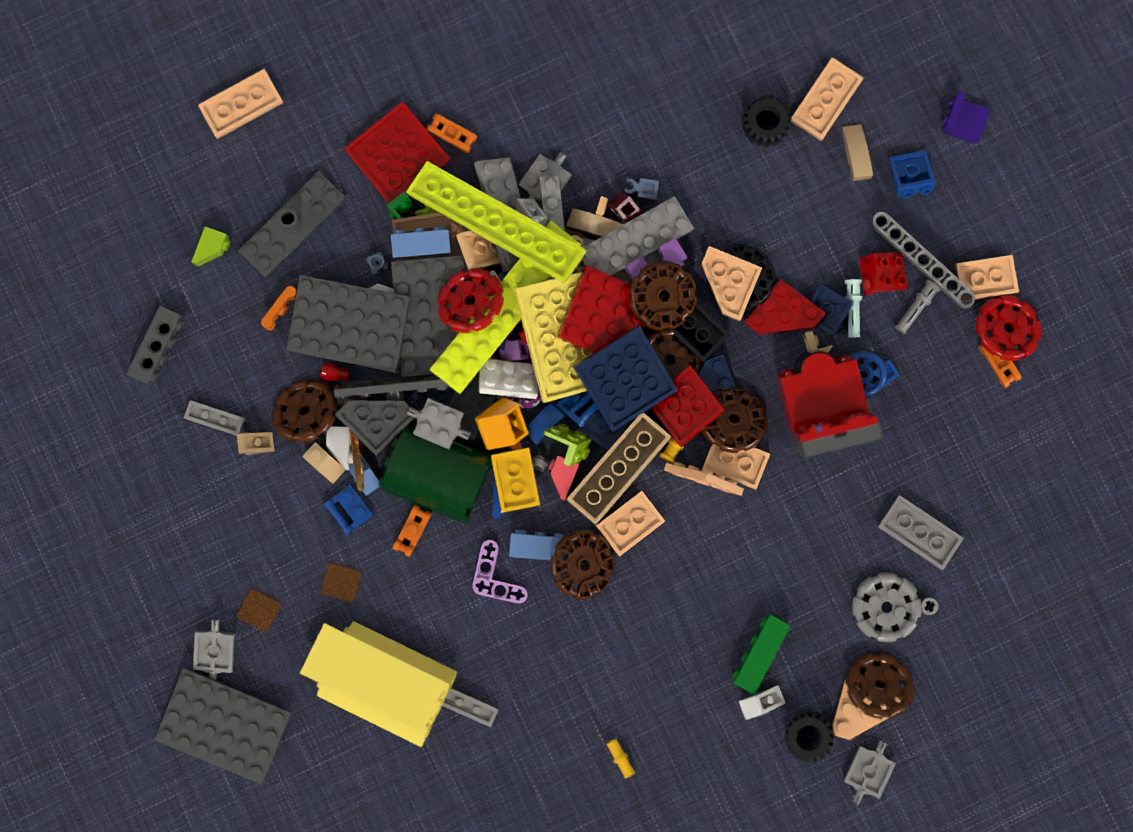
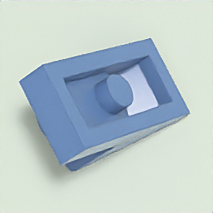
(370, 479)

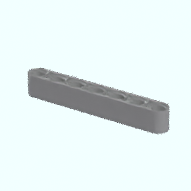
(919, 251)

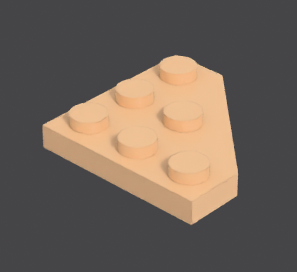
(730, 281)
(704, 477)
(850, 720)

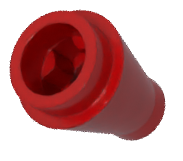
(333, 372)

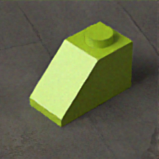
(210, 246)

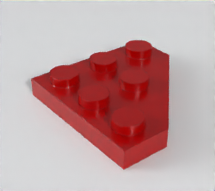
(784, 312)

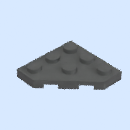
(375, 420)

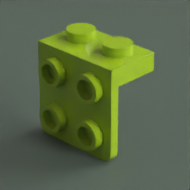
(577, 442)

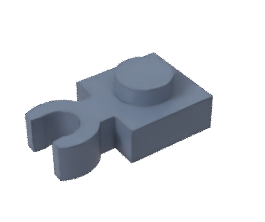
(646, 188)

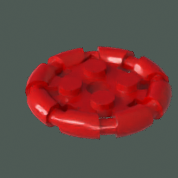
(468, 290)
(1017, 322)

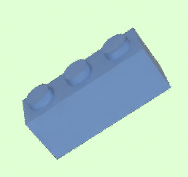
(420, 242)
(533, 546)

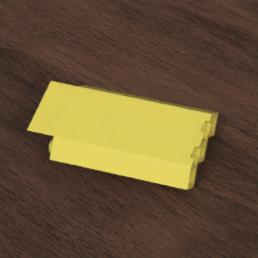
(379, 680)

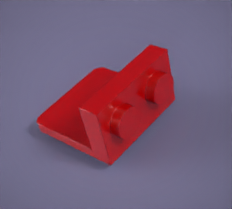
(883, 273)

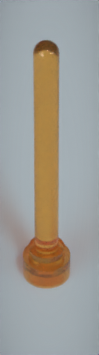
(356, 458)

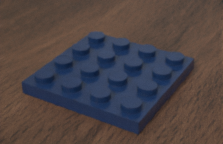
(625, 378)

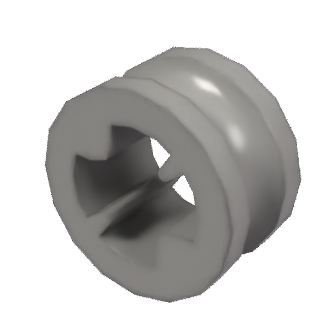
(934, 608)

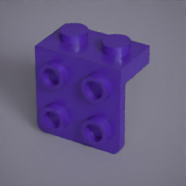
(965, 119)

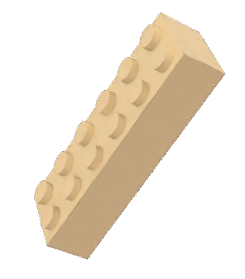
(618, 468)

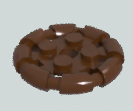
(651, 295)
(675, 349)
(300, 402)
(741, 429)
(572, 561)
(885, 676)

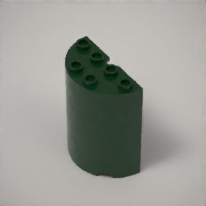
(436, 476)

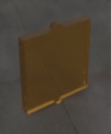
(341, 583)
(259, 610)

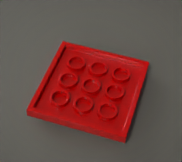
(395, 152)
(598, 311)

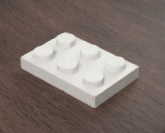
(508, 379)

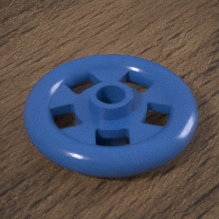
(880, 372)

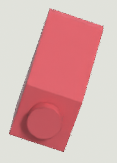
(562, 475)

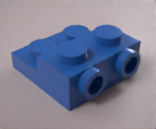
(912, 174)

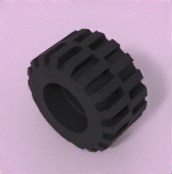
(770, 106)
(797, 749)

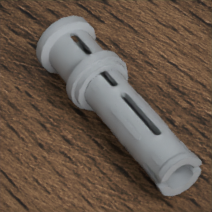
(922, 299)

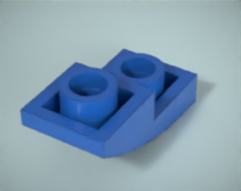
(548, 417)

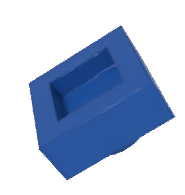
(892, 373)

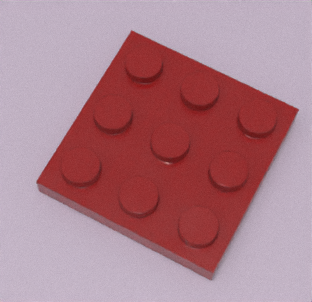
(689, 408)

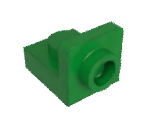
(399, 205)

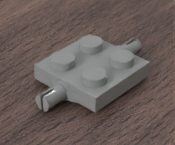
(544, 168)
(438, 423)
(214, 650)
(869, 772)

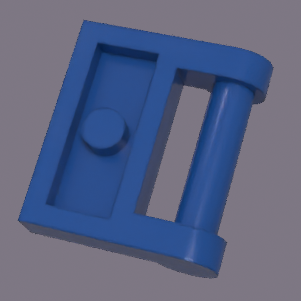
(572, 404)
(354, 507)

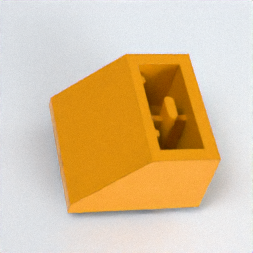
(501, 424)

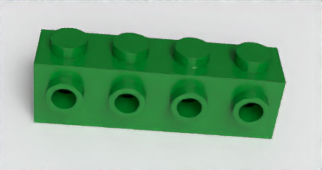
(760, 654)

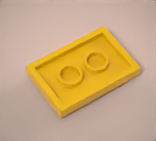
(515, 480)

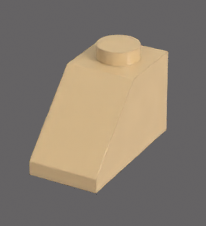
(324, 463)

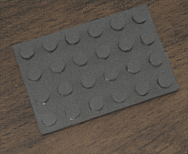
(348, 323)
(425, 332)
(223, 725)

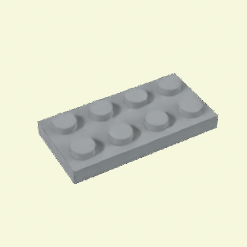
(920, 532)

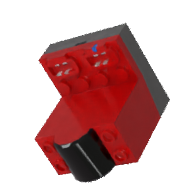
(825, 404)

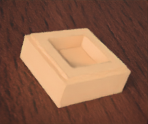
(602, 206)

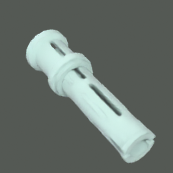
(853, 295)

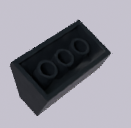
(699, 331)

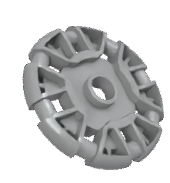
(898, 609)

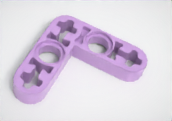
(487, 577)

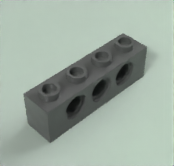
(145, 352)

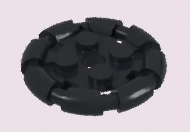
(767, 275)

